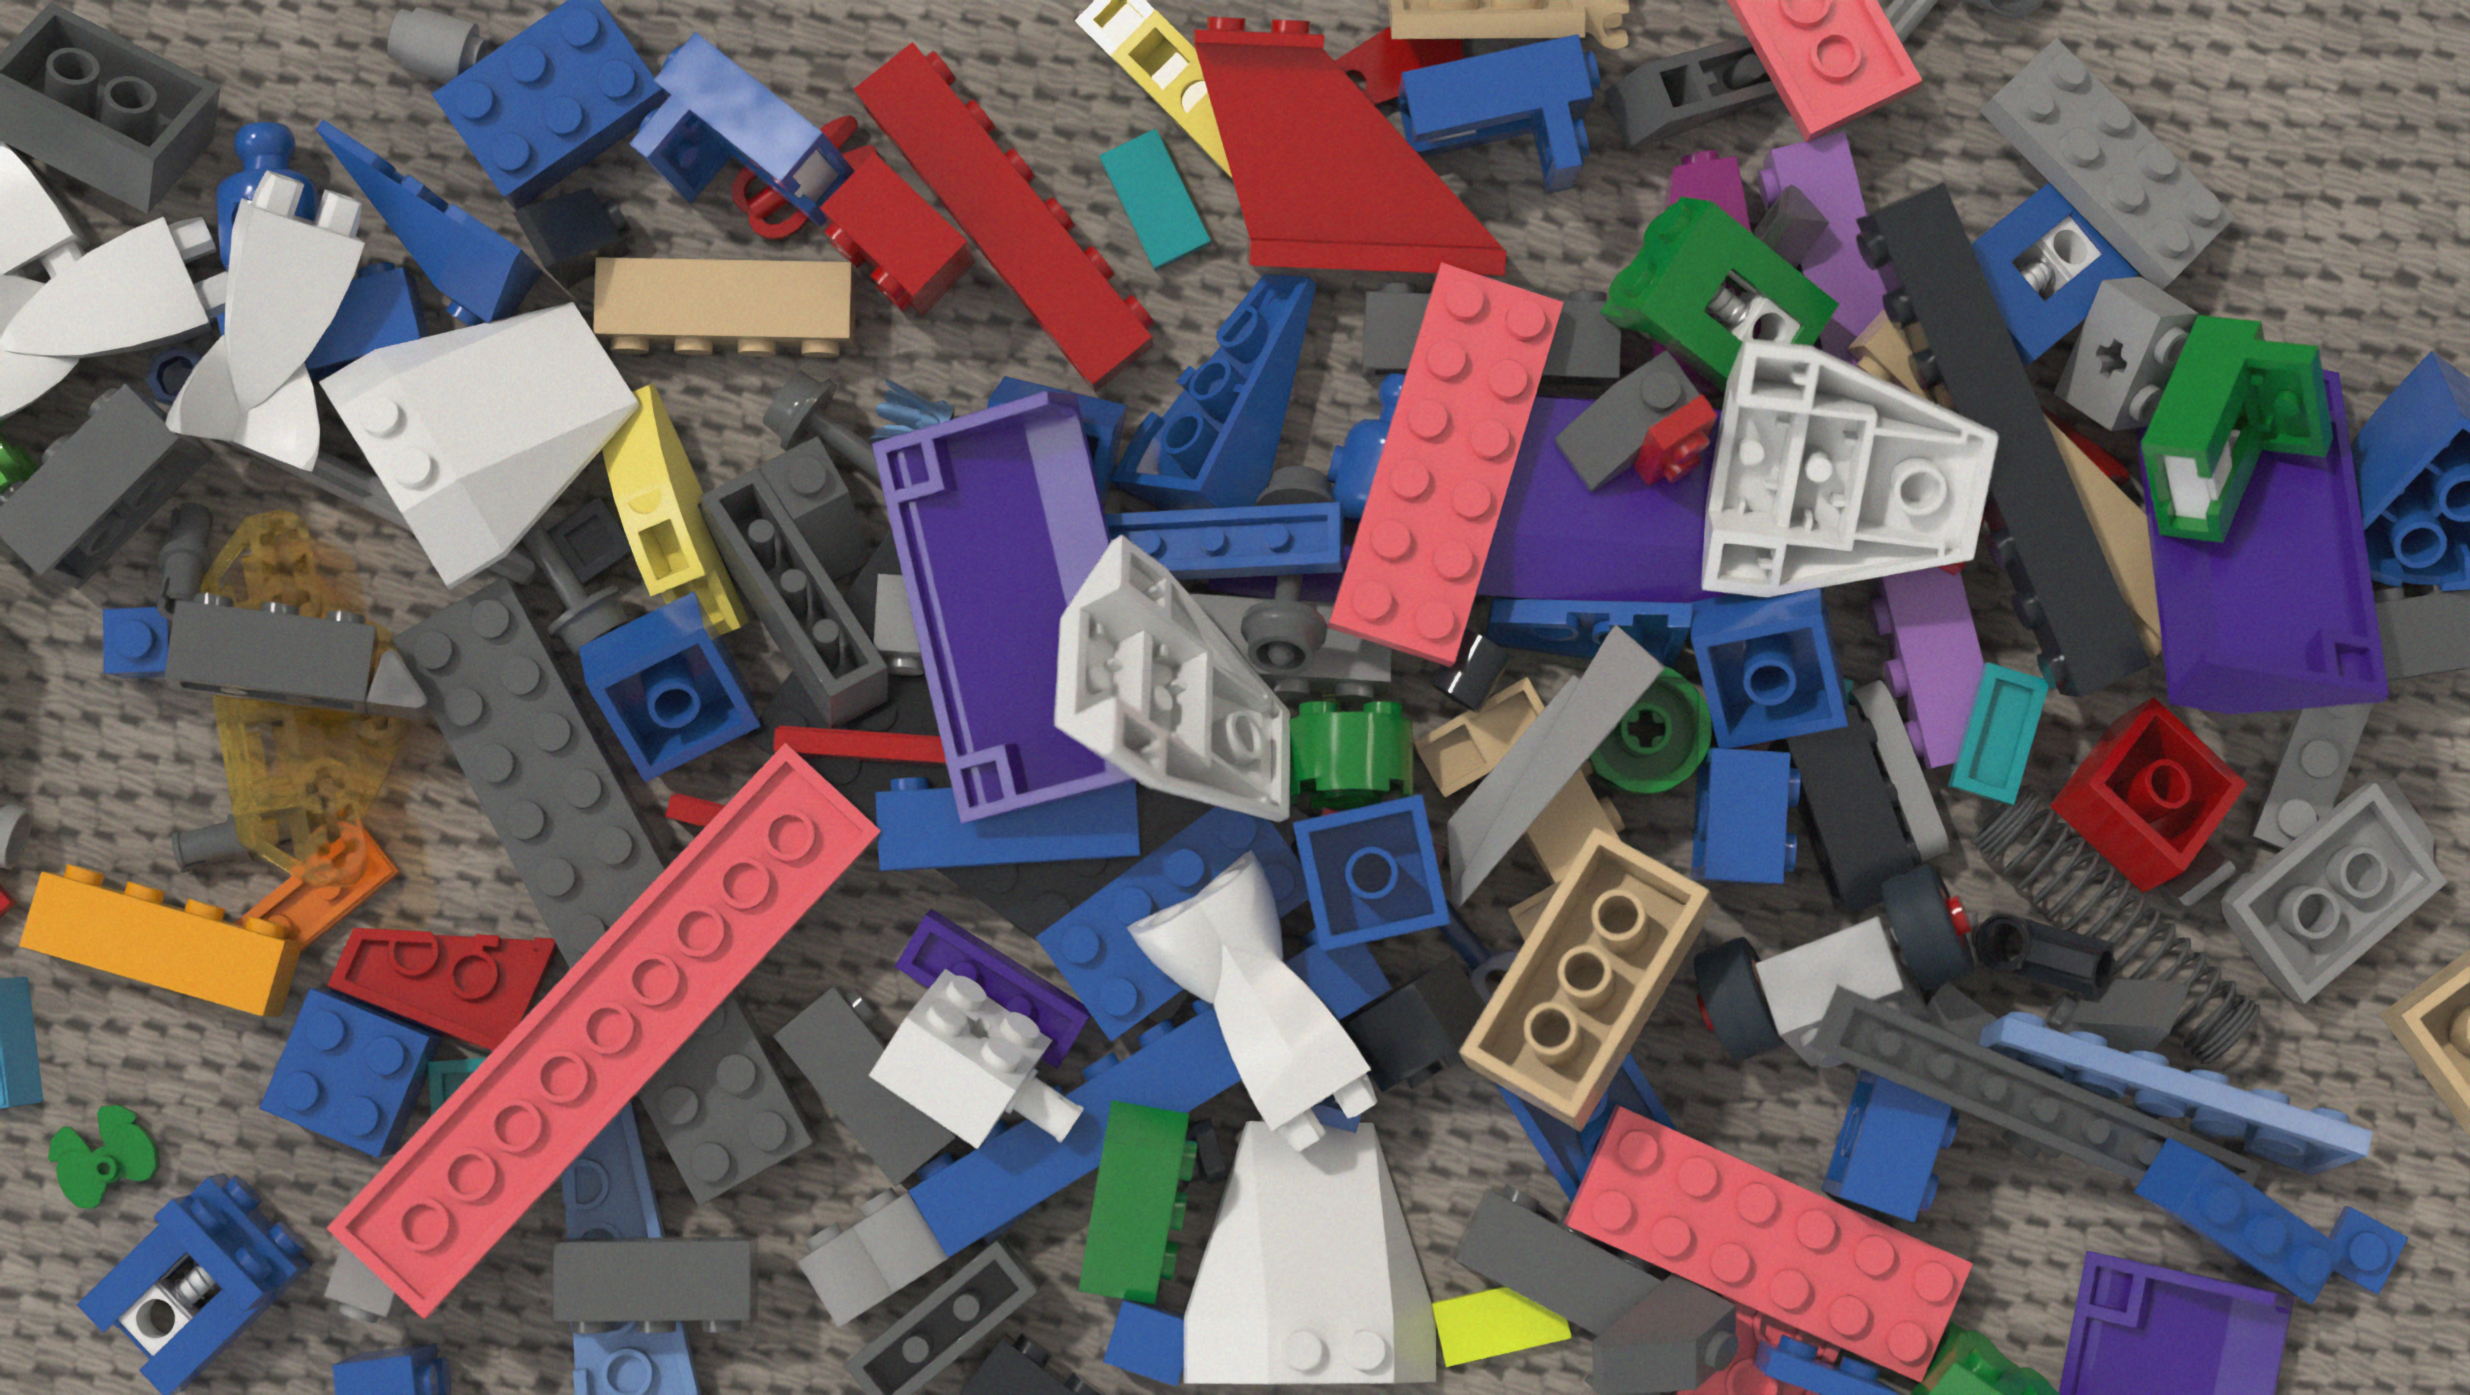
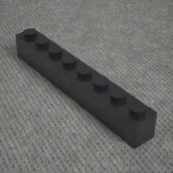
(2030, 501)

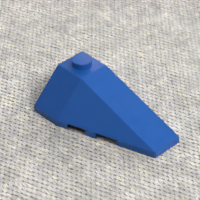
(456, 251)
(1228, 421)

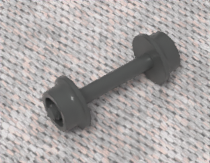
(800, 410)
(586, 615)
(1282, 630)

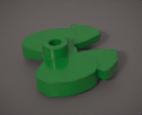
(126, 1153)

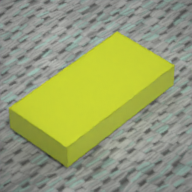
(1494, 1324)

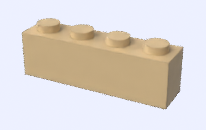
(725, 304)

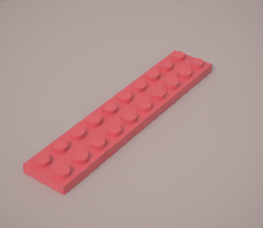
(603, 1031)

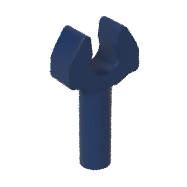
(1474, 953)

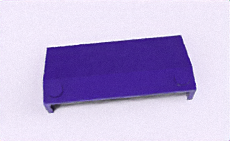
(993, 544)
(1601, 544)
(2285, 600)
(2172, 1333)

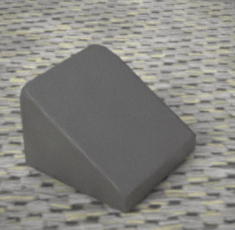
(2201, 876)

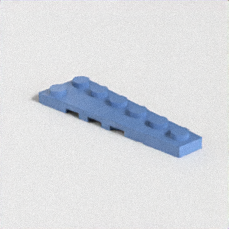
(2271, 1127)
(613, 1196)

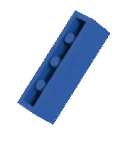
(925, 830)

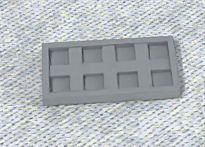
(2107, 164)

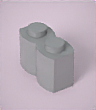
(871, 1258)

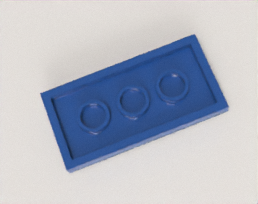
(1093, 939)

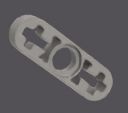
(1897, 758)

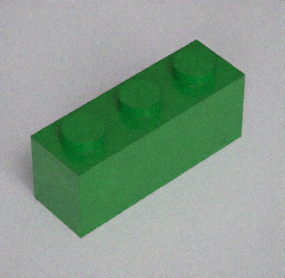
(1137, 1202)

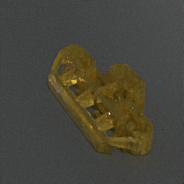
(313, 740)

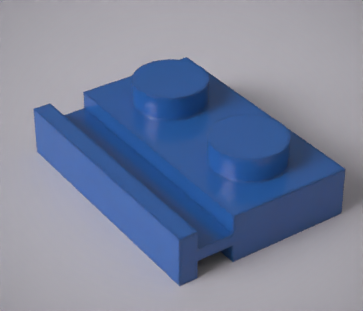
(1796, 1364)

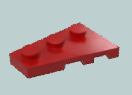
(446, 983)

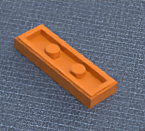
(314, 912)

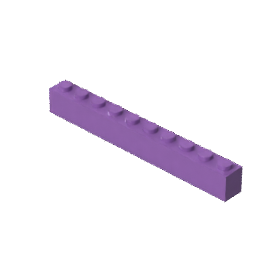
(1919, 610)

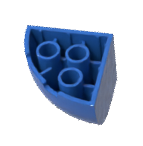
(2416, 480)

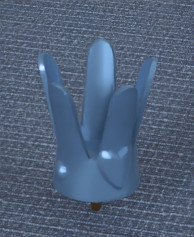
(909, 411)

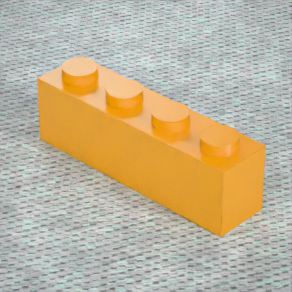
(160, 942)

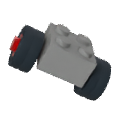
(1785, 997)

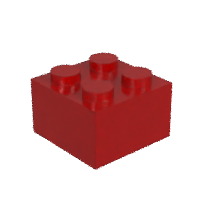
(898, 235)
(2148, 795)

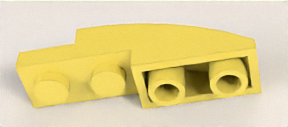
(1160, 64)
(661, 513)

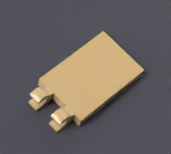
(1509, 19)

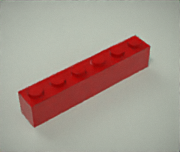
(1005, 217)

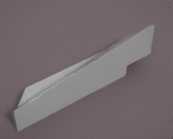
(1546, 759)

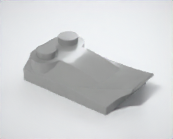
(2334, 890)

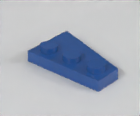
(1581, 627)

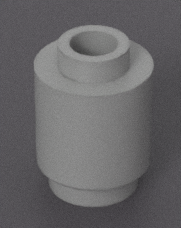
(435, 43)

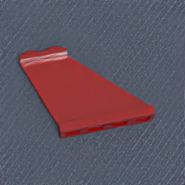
(1322, 166)

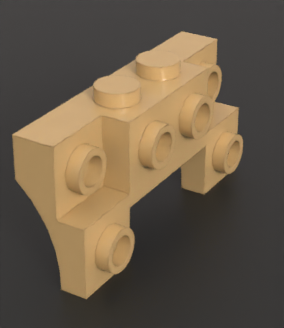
(1475, 745)

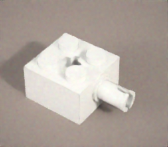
(971, 1062)

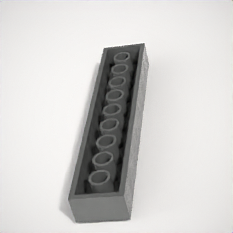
(587, 860)

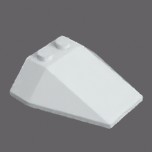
(482, 427)
(1835, 477)
(1167, 691)
(1309, 1271)

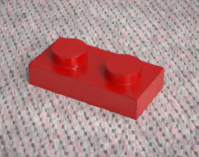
(1675, 443)

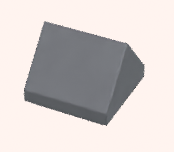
(1791, 225)
(395, 691)

